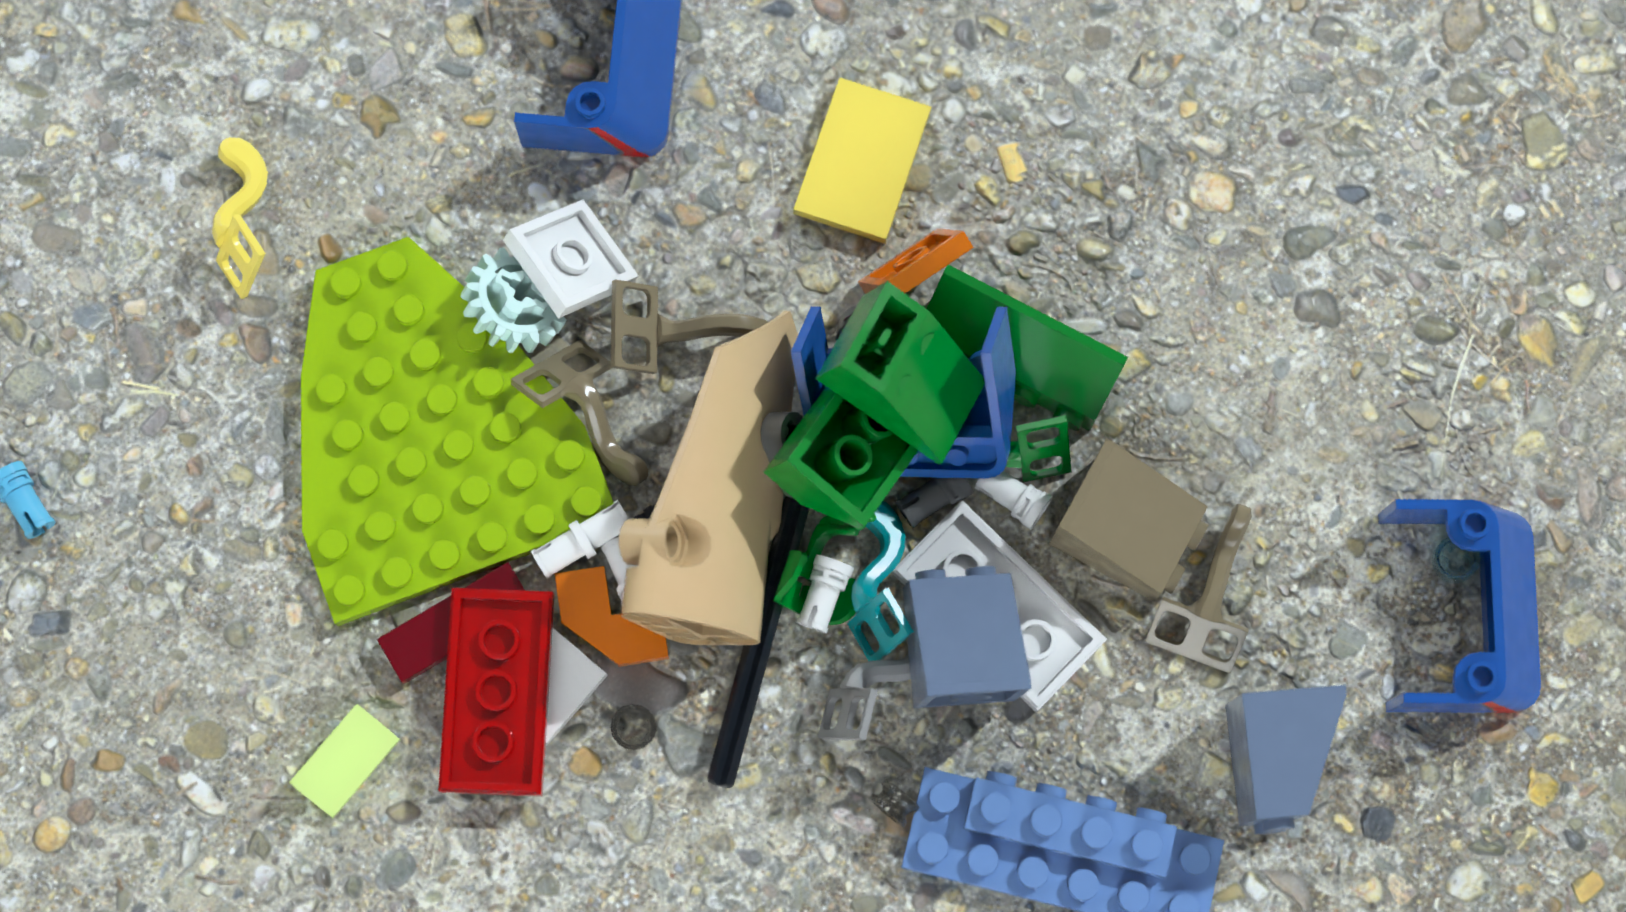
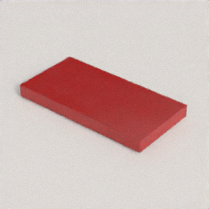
(496, 692)

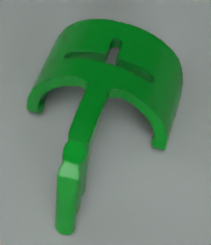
(801, 565)

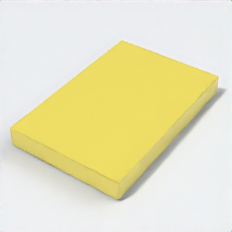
(862, 160)

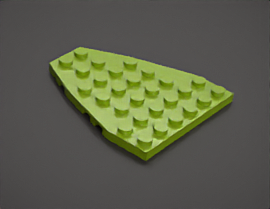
(420, 443)

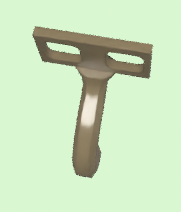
(658, 330)
(580, 388)
(1206, 612)

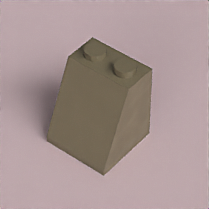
(1131, 523)

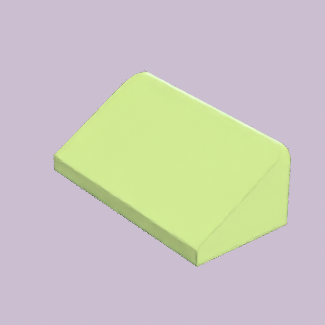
(344, 760)

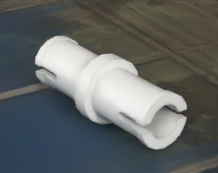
(580, 540)

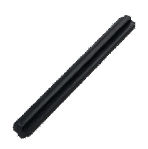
(755, 657)

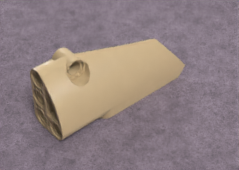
(717, 510)

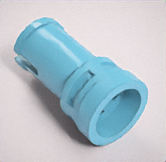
(22, 500)

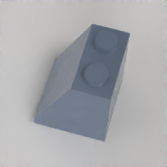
(964, 639)
(1280, 752)

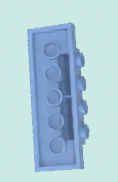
(1057, 847)

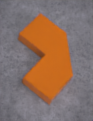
(588, 614)

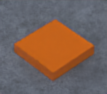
(919, 260)

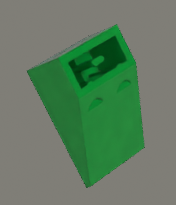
(903, 371)

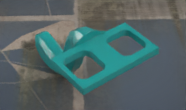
(864, 590)

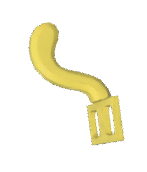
(228, 219)

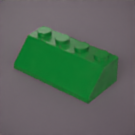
(1052, 361)
(840, 461)

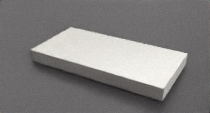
(1052, 630)

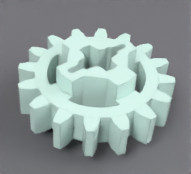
(508, 304)

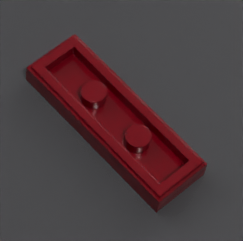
(424, 638)

